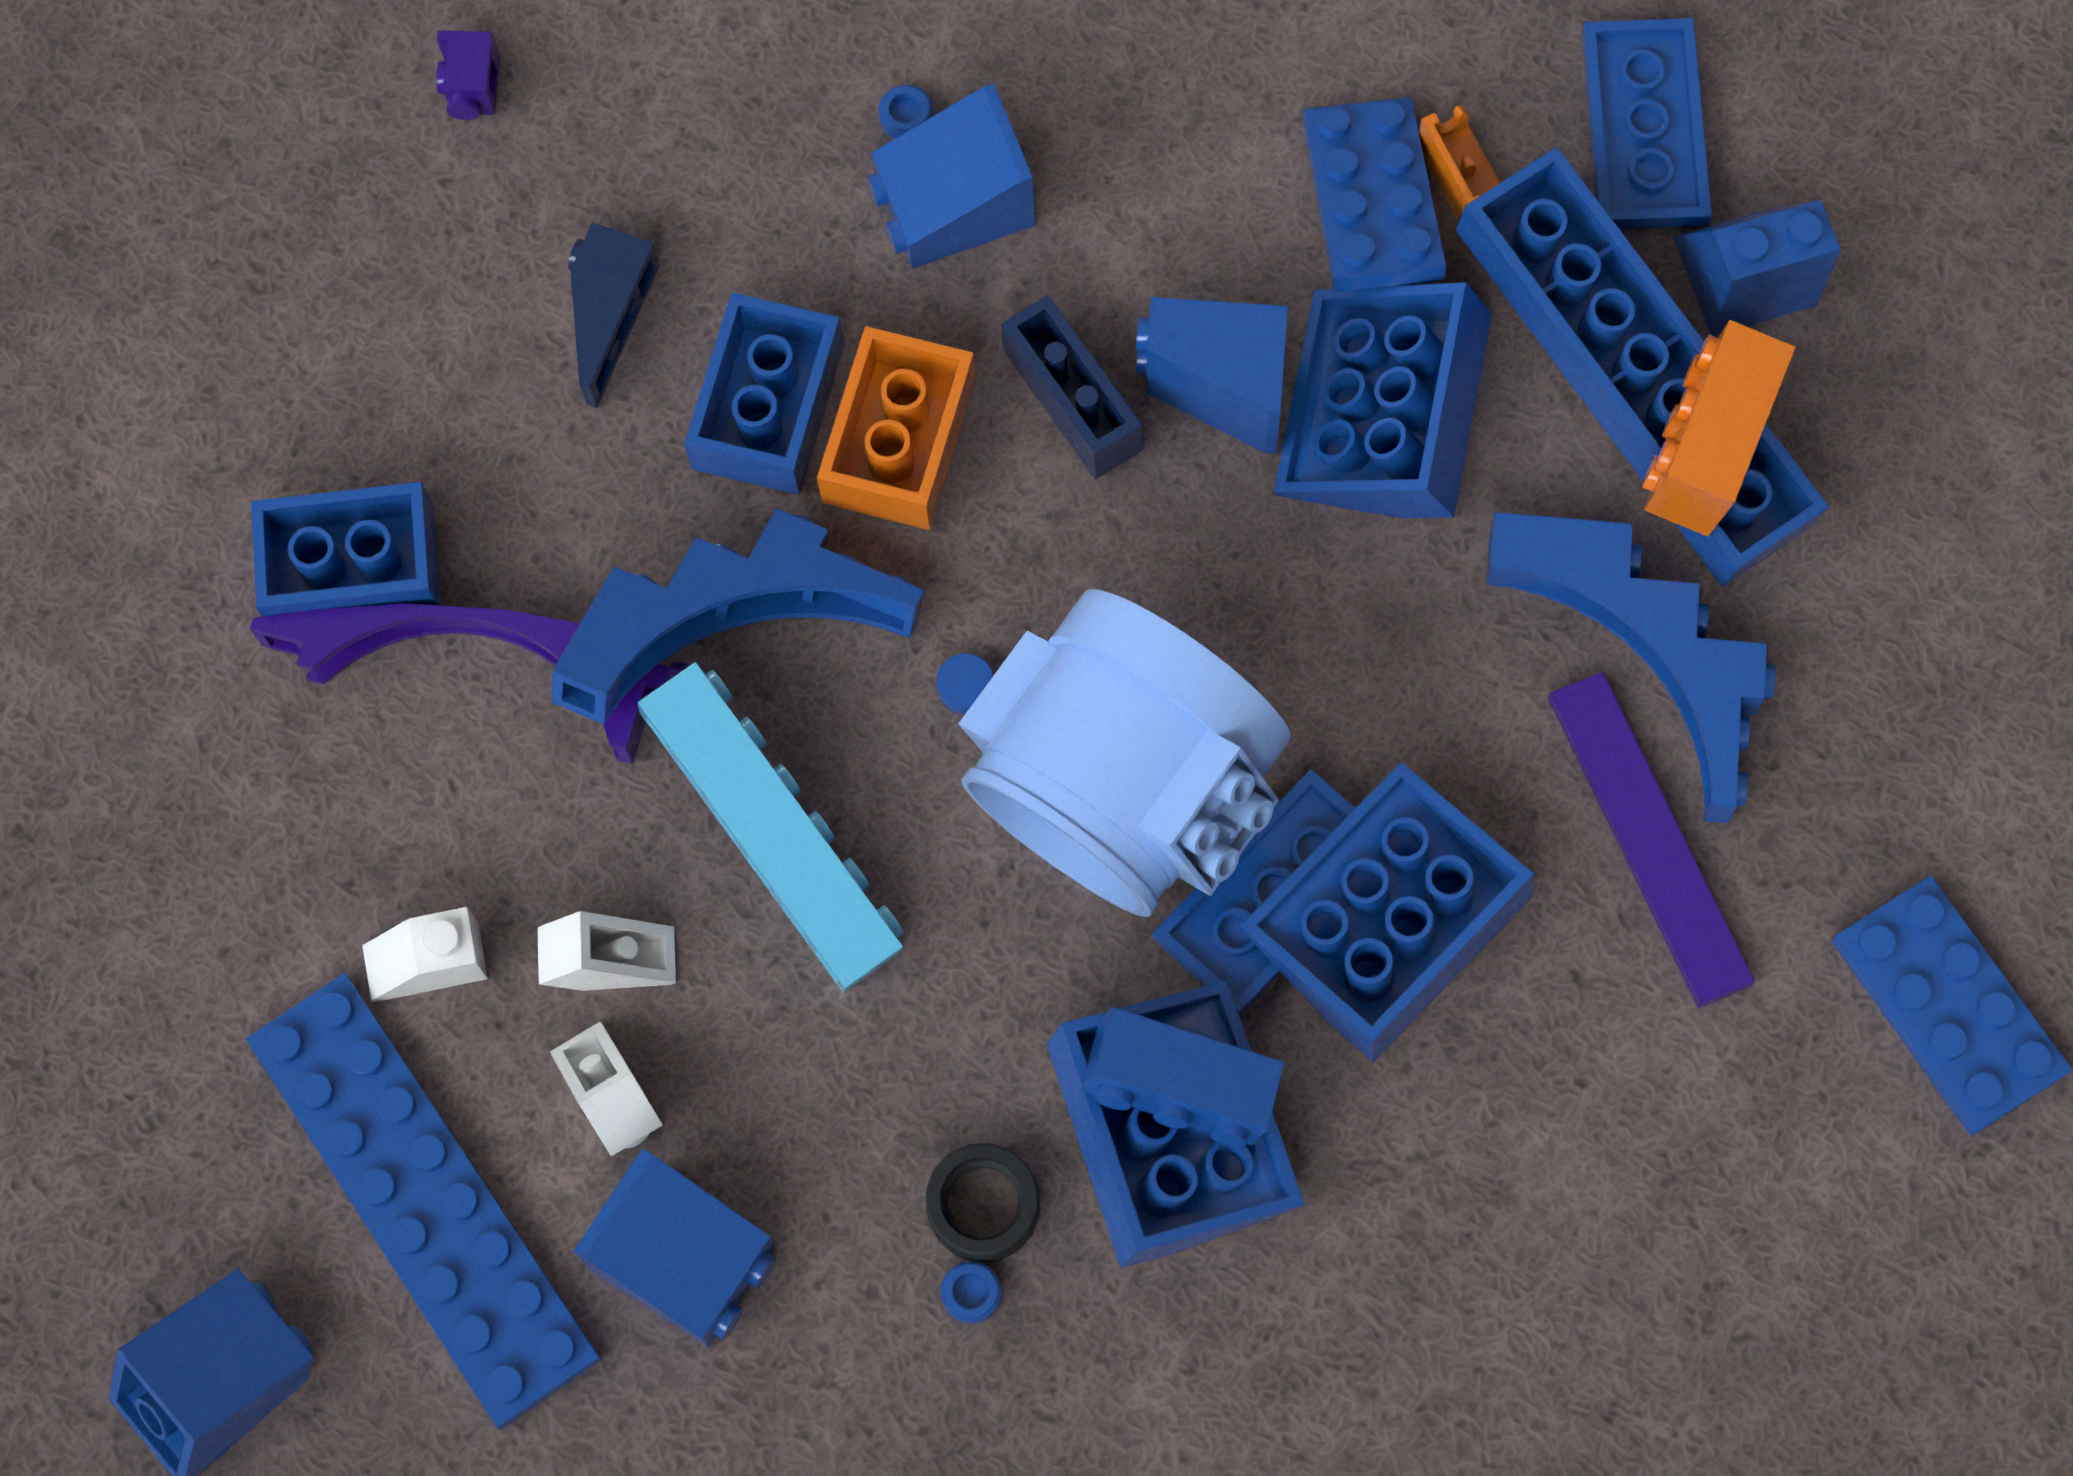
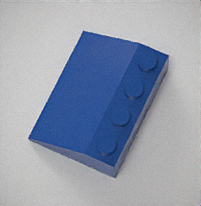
(1385, 399)
(1389, 910)
(1164, 1183)

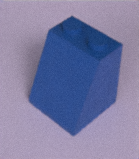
(954, 181)
(1760, 264)
(1217, 364)
(676, 1249)
(208, 1373)

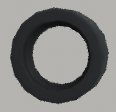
(977, 1157)

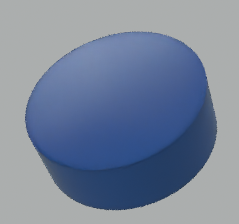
(904, 109)
(962, 681)
(971, 1292)

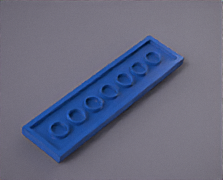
(423, 1201)

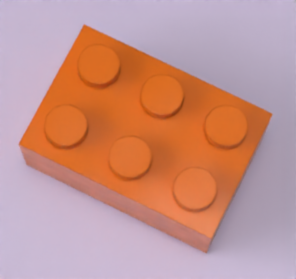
(1716, 427)
(897, 428)

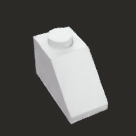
(605, 953)
(425, 955)
(606, 1089)

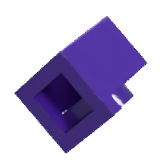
(468, 73)

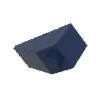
(608, 289)

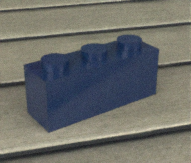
(1072, 387)

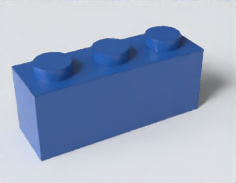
(1182, 1078)

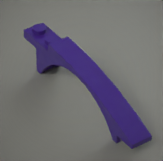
(340, 636)

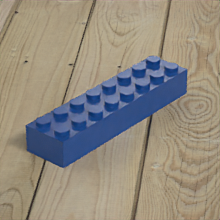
(1622, 344)

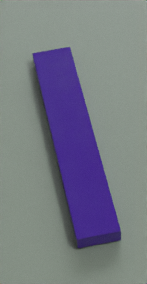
(1650, 840)

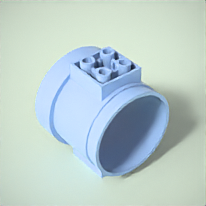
(1125, 753)

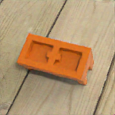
(1456, 159)

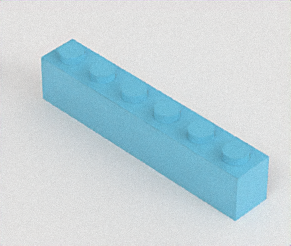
(770, 826)

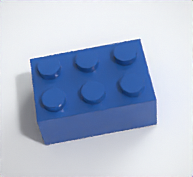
(764, 393)
(345, 549)

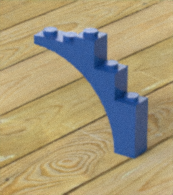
(1597, 574)
(713, 590)

